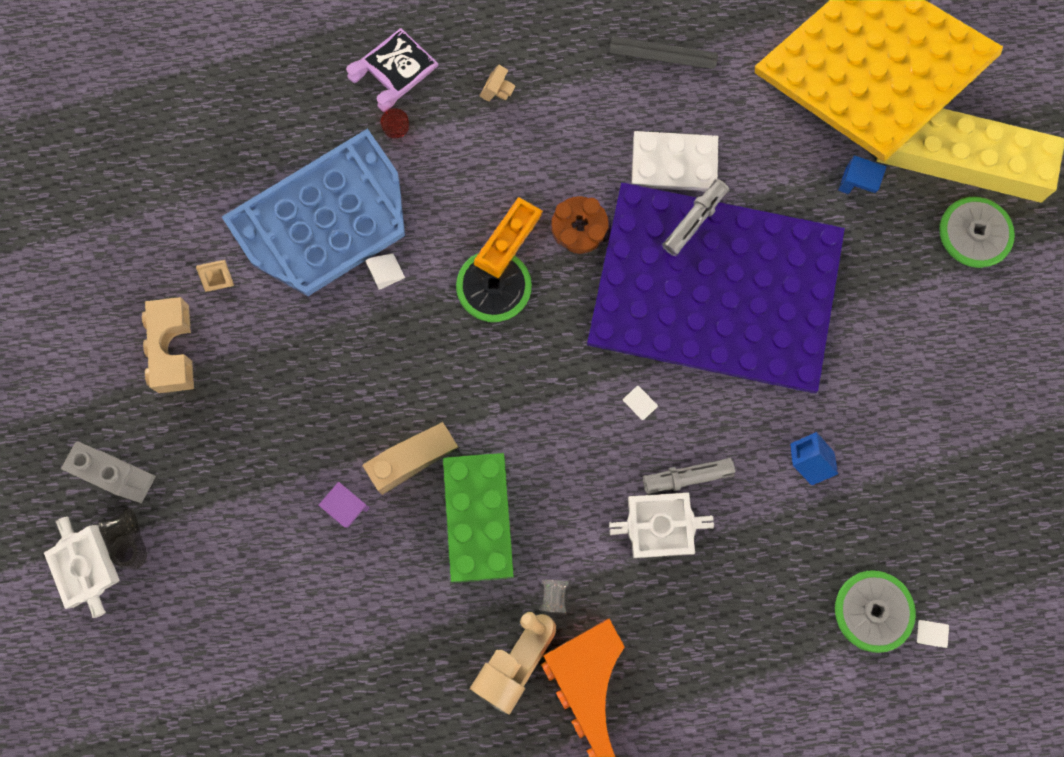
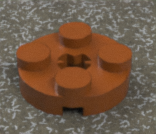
(579, 208)

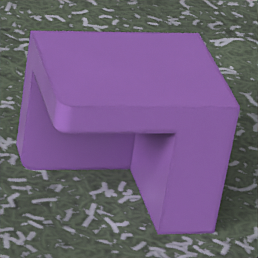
(343, 505)

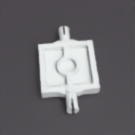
(661, 525)
(81, 566)

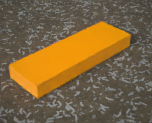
(508, 237)

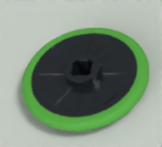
(493, 304)

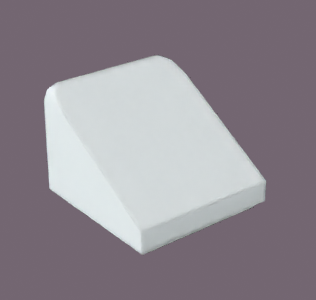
(385, 270)

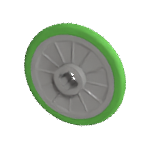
(977, 249)
(855, 606)

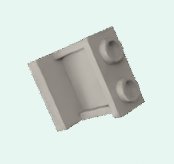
(108, 472)

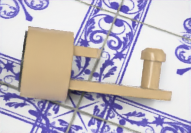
(505, 675)

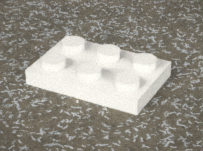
(674, 161)

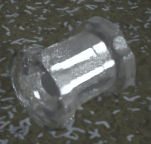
(554, 596)

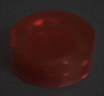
(395, 123)

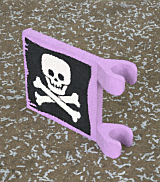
(397, 64)

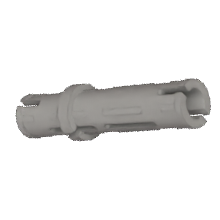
(702, 208)
(682, 477)

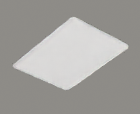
(640, 403)
(933, 633)

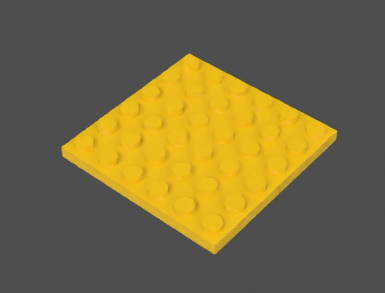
(878, 67)

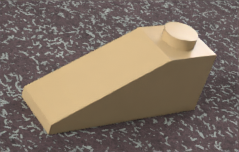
(409, 457)

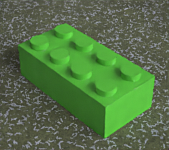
(478, 518)

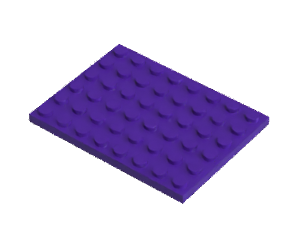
(736, 301)

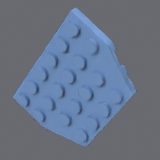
(323, 216)

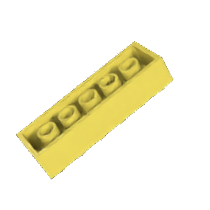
(984, 155)

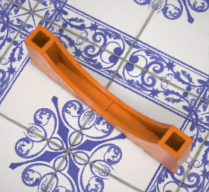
(583, 674)

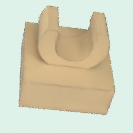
(497, 85)

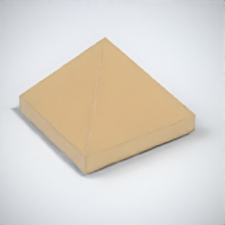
(215, 275)

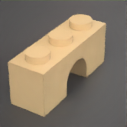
(163, 322)

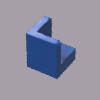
(862, 174)
(813, 458)

